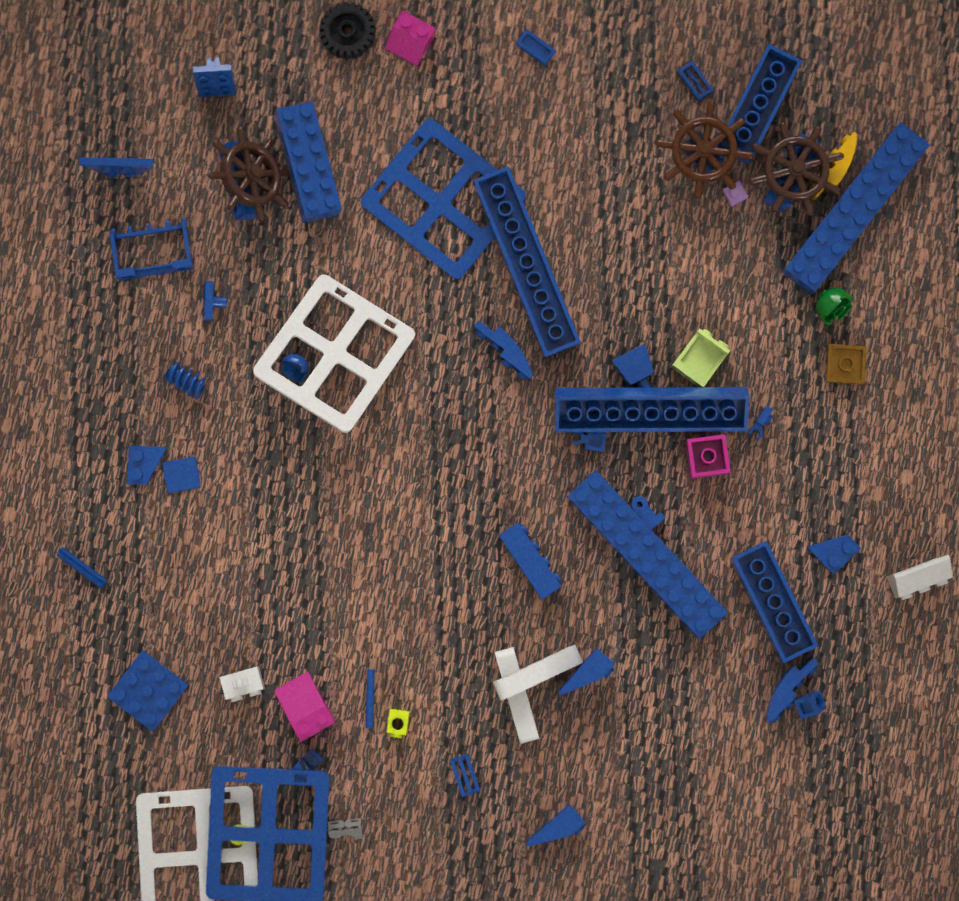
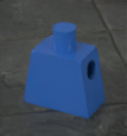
(634, 367)

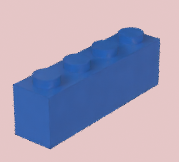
(530, 561)

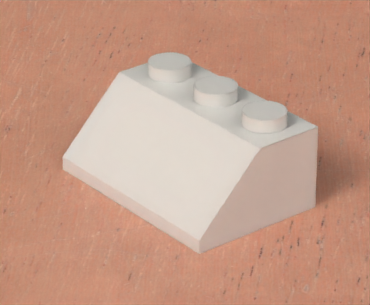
(921, 577)

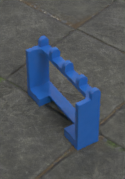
(175, 266)

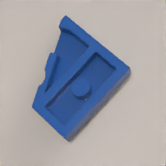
(142, 463)
(835, 552)

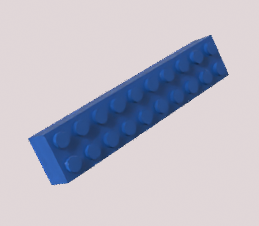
(856, 208)
(526, 262)
(651, 409)
(647, 554)

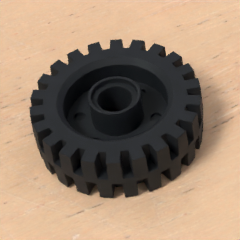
(343, 17)

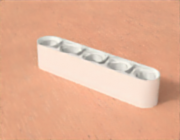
(537, 672)
(519, 702)

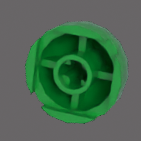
(833, 303)

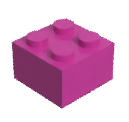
(707, 456)

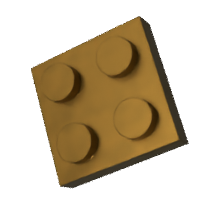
(846, 364)

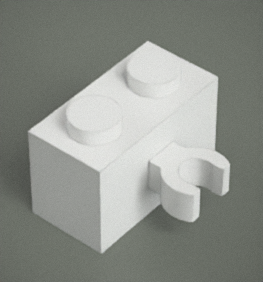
(242, 683)

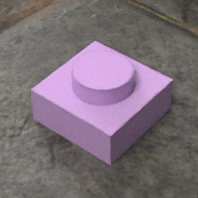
(736, 195)

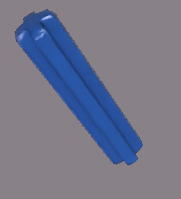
(81, 567)

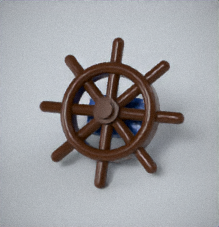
(702, 150)

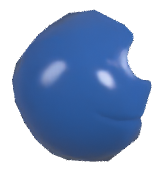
(290, 362)

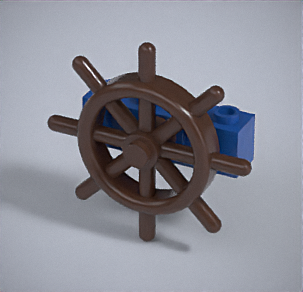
(794, 169)
(243, 177)

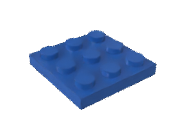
(147, 690)

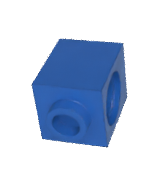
(810, 704)

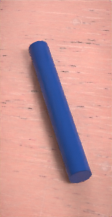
(370, 698)

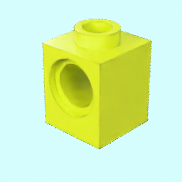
(404, 716)

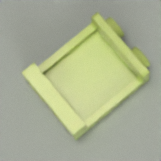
(701, 358)

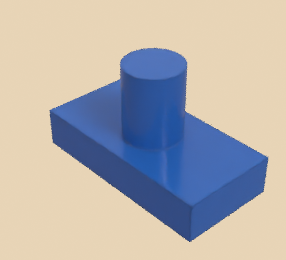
(211, 301)

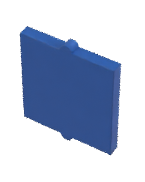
(181, 474)

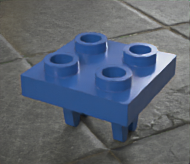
(214, 79)

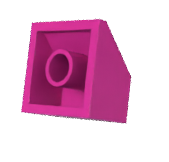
(410, 38)

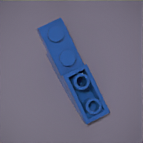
(511, 355)
(782, 695)

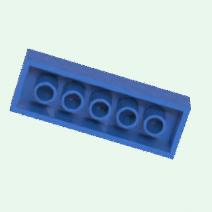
(762, 98)
(307, 162)
(773, 602)

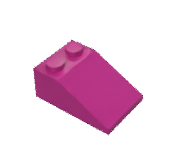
(304, 706)

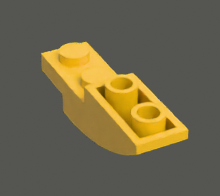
(840, 167)

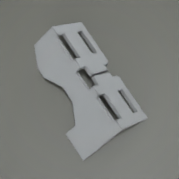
(355, 832)

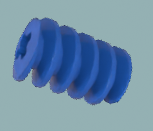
(186, 380)

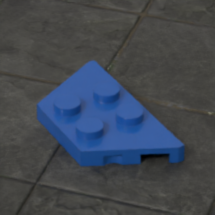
(112, 166)

